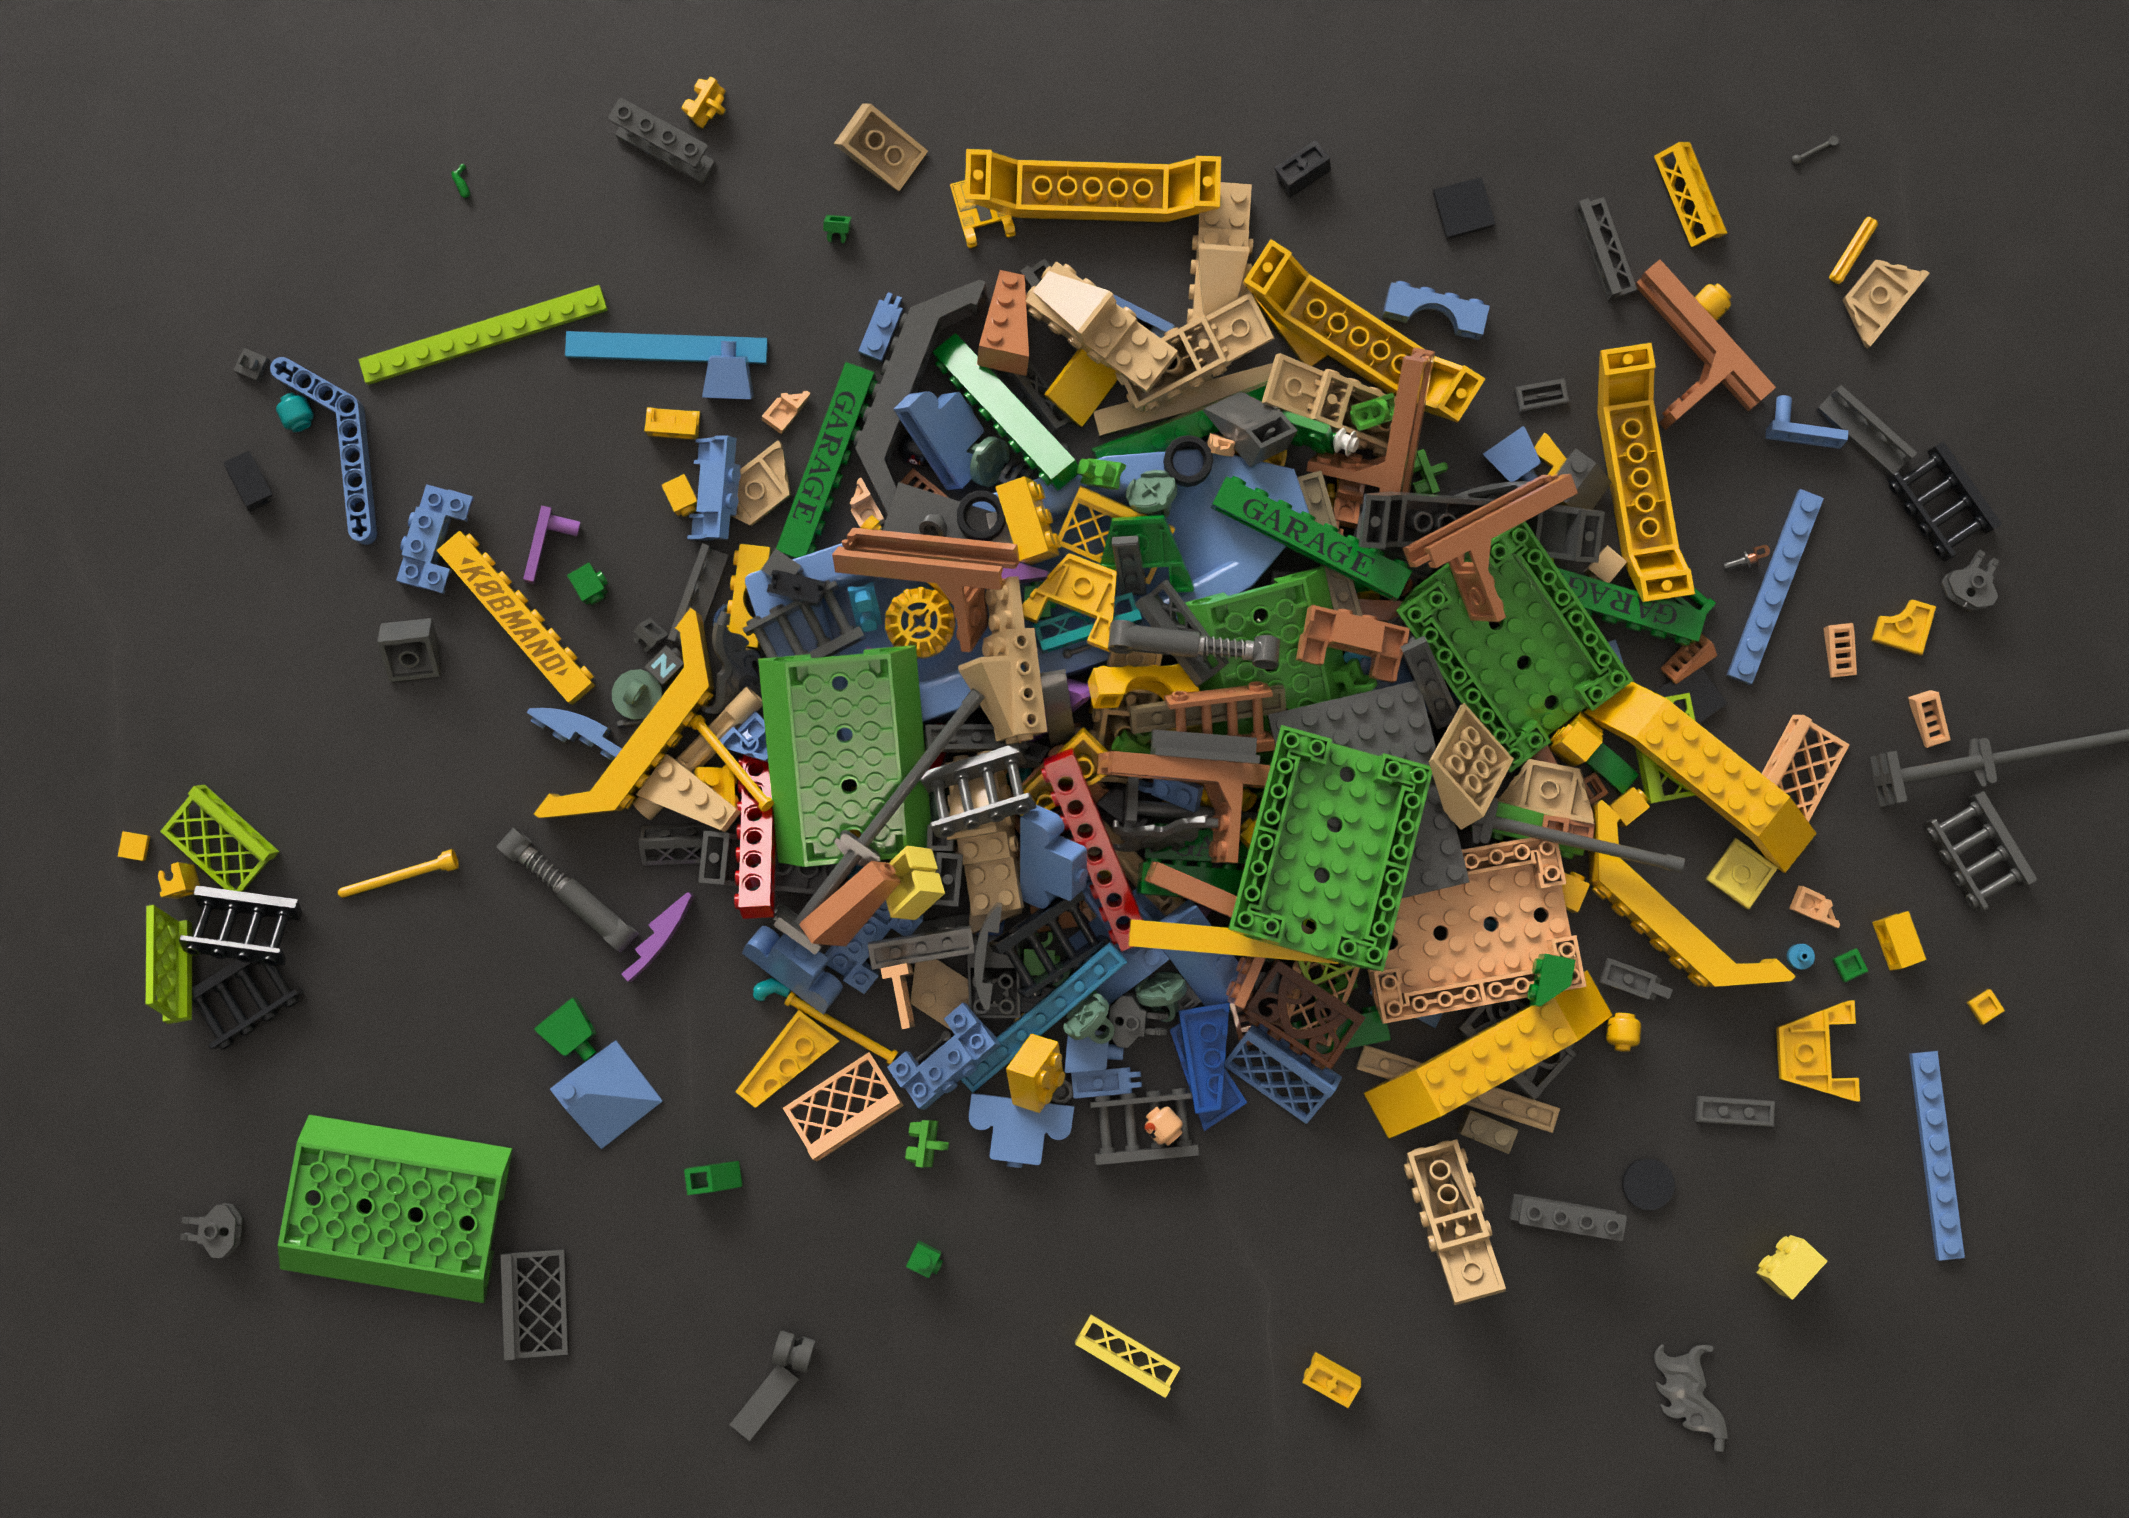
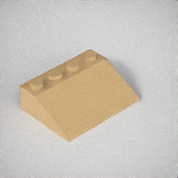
(1468, 768)

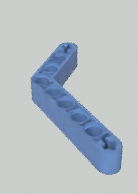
(347, 445)

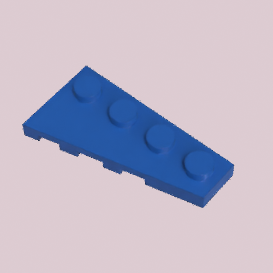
(1205, 1051)
(1231, 1096)

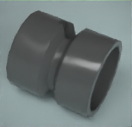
(793, 1351)

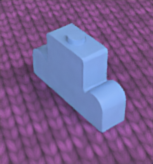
(942, 432)
(1048, 861)
(794, 967)
(1016, 1130)

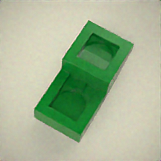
(1612, 768)

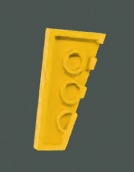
(790, 1054)

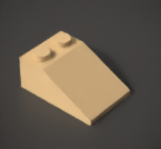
(880, 146)

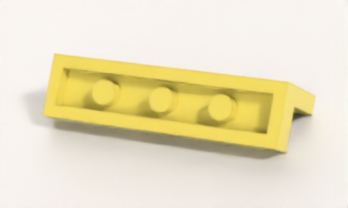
(1123, 1365)

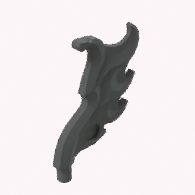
(736, 664)
(1161, 837)
(1685, 1392)

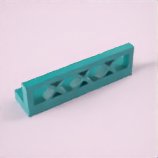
(1080, 634)

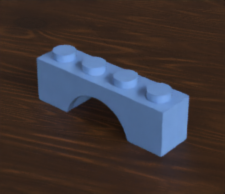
(1466, 316)

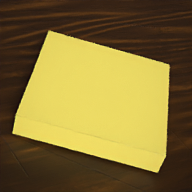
(1741, 873)

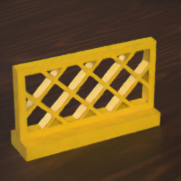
(1106, 507)

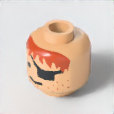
(1163, 1125)

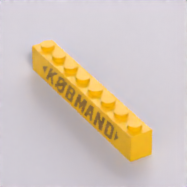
(516, 618)

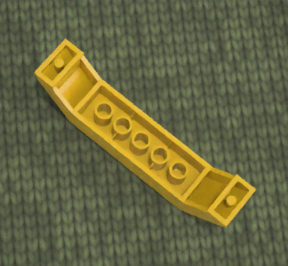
(1092, 188)
(1351, 332)
(1639, 474)
(652, 738)
(1708, 771)
(1663, 922)
(1486, 1059)

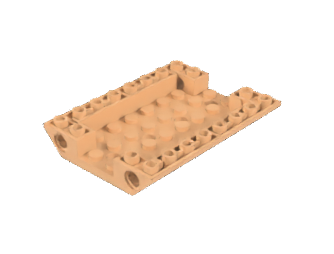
(1472, 963)

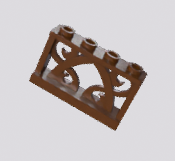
(1339, 1014)

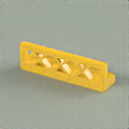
(1698, 189)

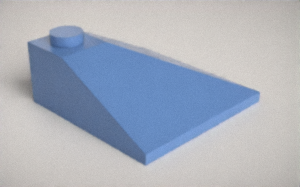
(1139, 965)
(606, 1094)

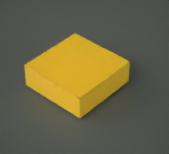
(134, 846)
(1985, 1006)

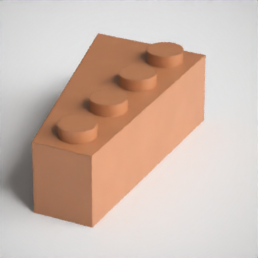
(1006, 331)

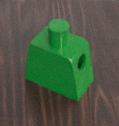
(569, 1030)

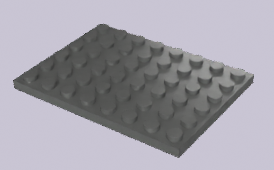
(1395, 724)

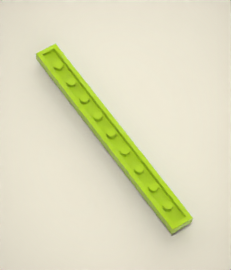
(483, 334)

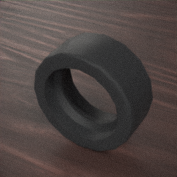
(1199, 444)
(980, 496)

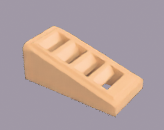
(1849, 639)
(1922, 720)

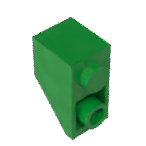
(1551, 978)
(713, 1177)

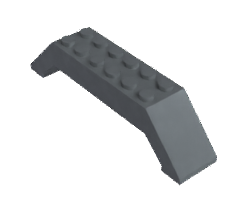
(903, 377)
(1404, 517)
(719, 867)

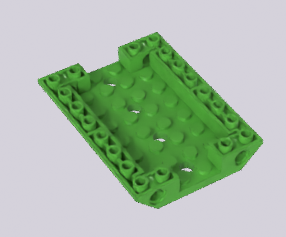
(1285, 618)
(1541, 621)
(812, 762)
(1363, 860)
(395, 1174)

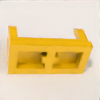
(672, 423)
(183, 881)
(1899, 941)
(1332, 1380)

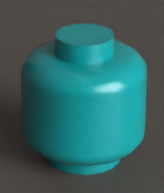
(295, 412)

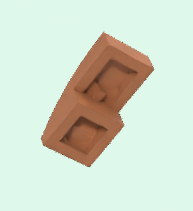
(1347, 502)
(1568, 825)

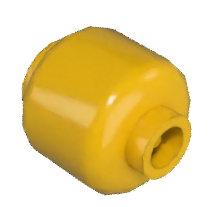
(1714, 300)
(1623, 1031)

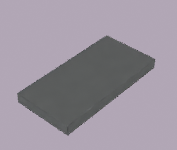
(913, 504)

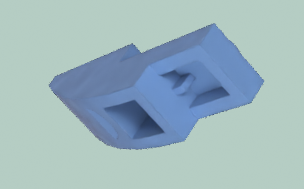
(569, 725)

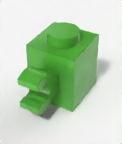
(1132, 743)
(1032, 961)

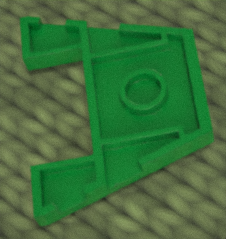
(1156, 547)

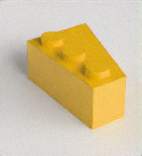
(1577, 740)

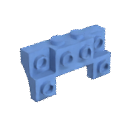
(716, 489)
(427, 534)
(851, 960)
(949, 1063)

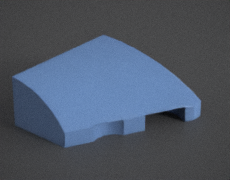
(748, 738)

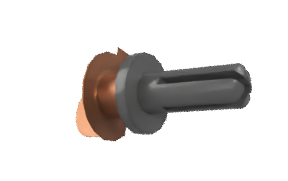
(1748, 559)

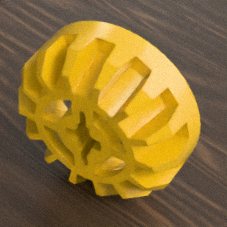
(935, 602)

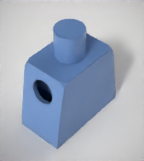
(728, 375)
(1515, 457)
(1088, 1055)

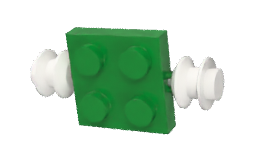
(1320, 436)

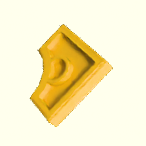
(1906, 630)

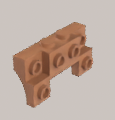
(1355, 635)

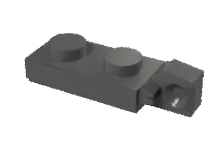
(1633, 980)

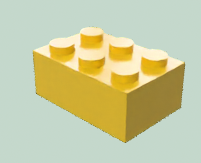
(1028, 520)

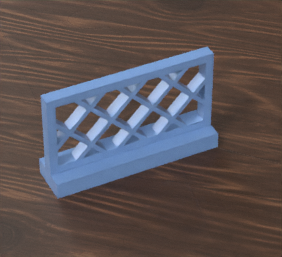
(1290, 1061)

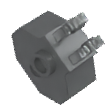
(1972, 586)
(1135, 1022)
(214, 1230)

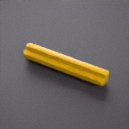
(1853, 250)

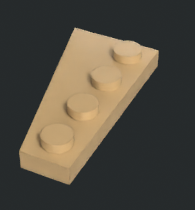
(683, 792)

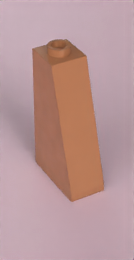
(851, 905)

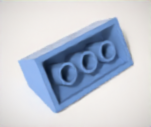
(1204, 972)

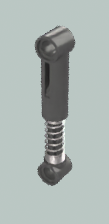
(1129, 637)
(570, 892)

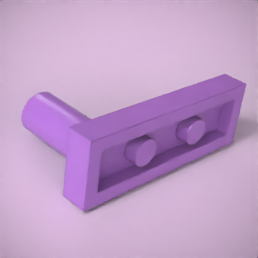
(546, 522)

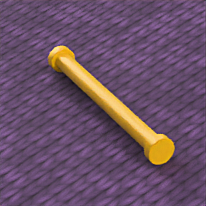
(765, 802)
(840, 1027)

